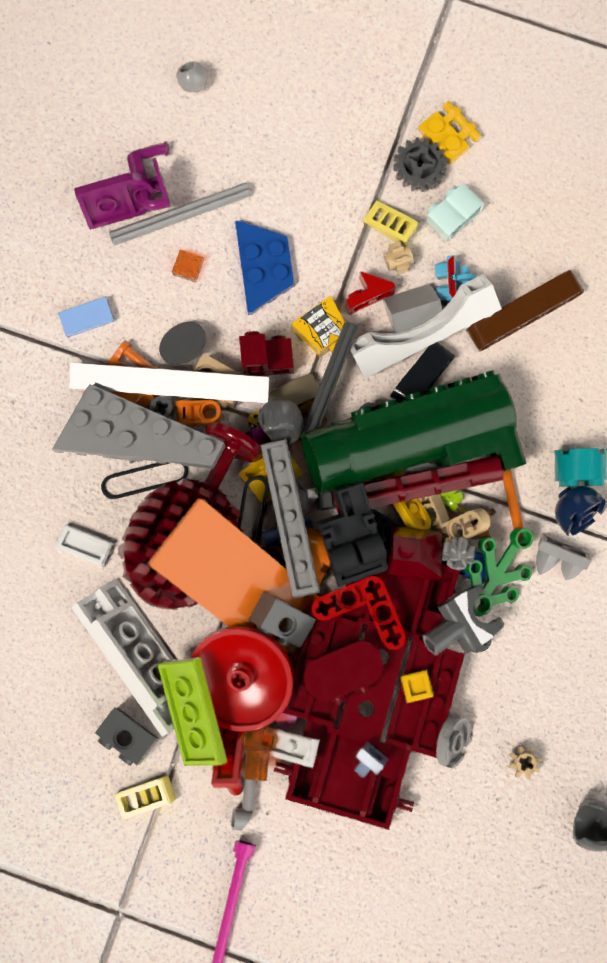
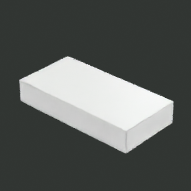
(84, 545)

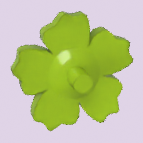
(451, 499)

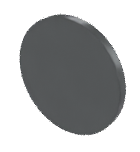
(182, 343)

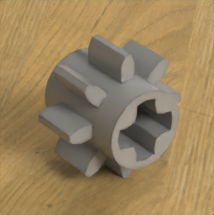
(458, 553)

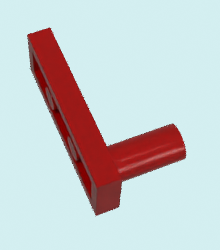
(229, 774)

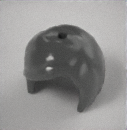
(281, 420)
(591, 825)

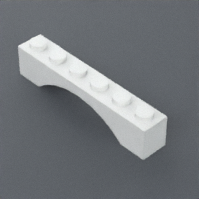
(470, 304)

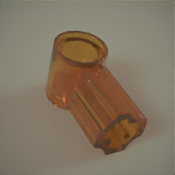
(258, 745)

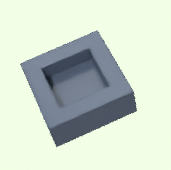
(370, 759)

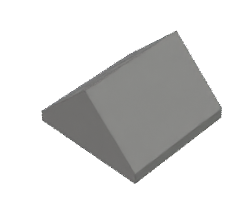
(412, 307)

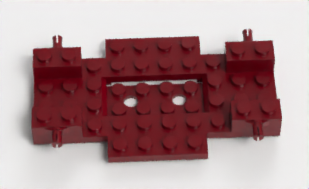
(414, 726)

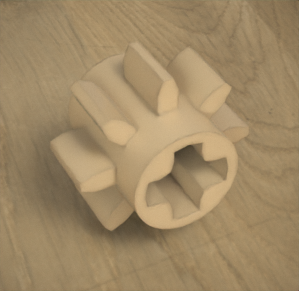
(398, 257)
(517, 765)

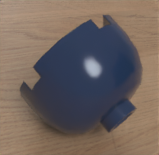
(577, 508)

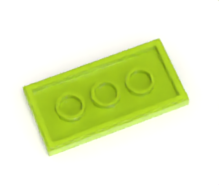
(192, 712)

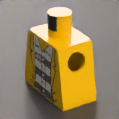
(320, 327)

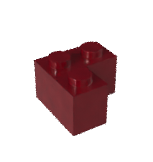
(265, 356)

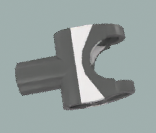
(461, 624)

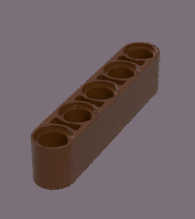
(525, 310)

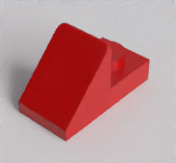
(375, 291)

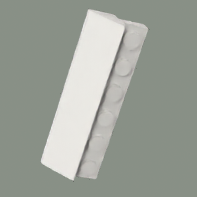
(129, 647)

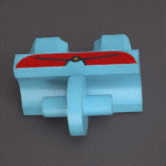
(451, 270)

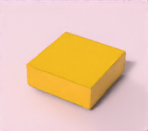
(416, 686)

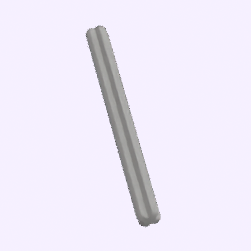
(180, 213)

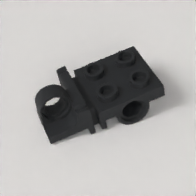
(352, 537)

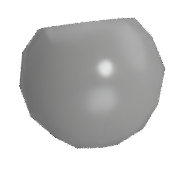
(192, 77)

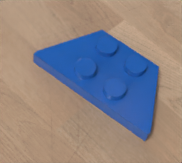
(264, 264)

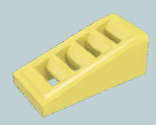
(403, 219)
(165, 789)

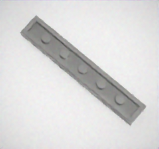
(290, 519)

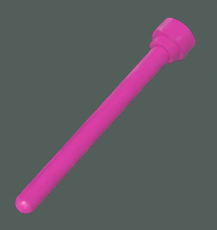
(243, 853)

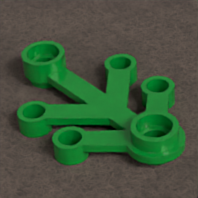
(497, 573)

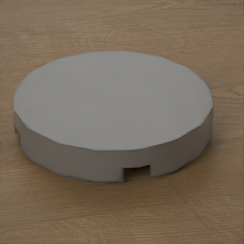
(451, 740)

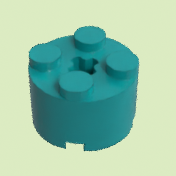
(581, 465)

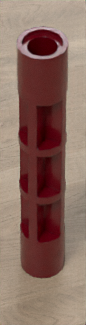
(433, 482)

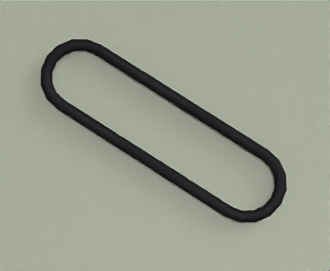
(140, 490)
(263, 505)

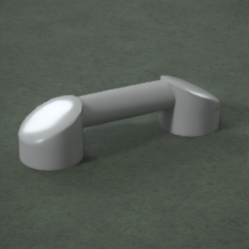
(241, 817)

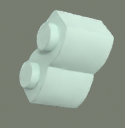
(454, 212)

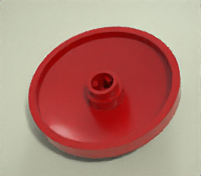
(245, 676)

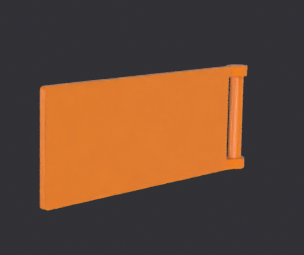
(224, 569)

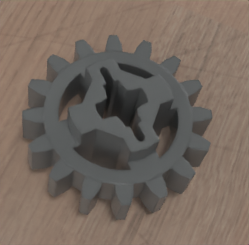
(431, 167)

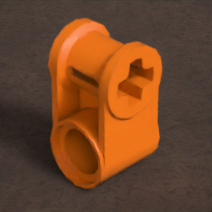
(196, 413)

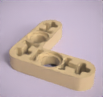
(449, 526)

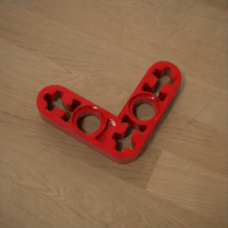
(362, 599)

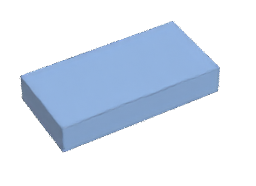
(86, 317)

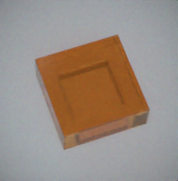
(187, 265)

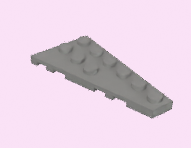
(126, 431)

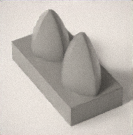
(552, 550)

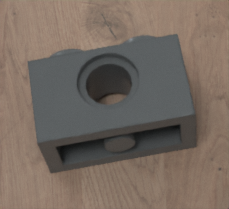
(295, 622)
(141, 741)

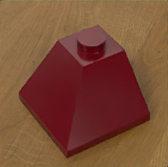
(415, 553)

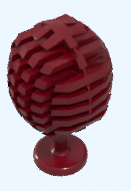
(166, 507)

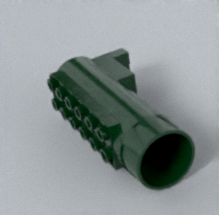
(441, 426)

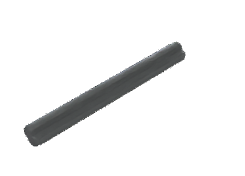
(330, 377)

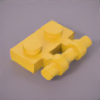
(440, 131)

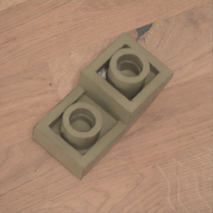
(297, 391)

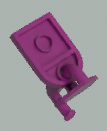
(127, 193)

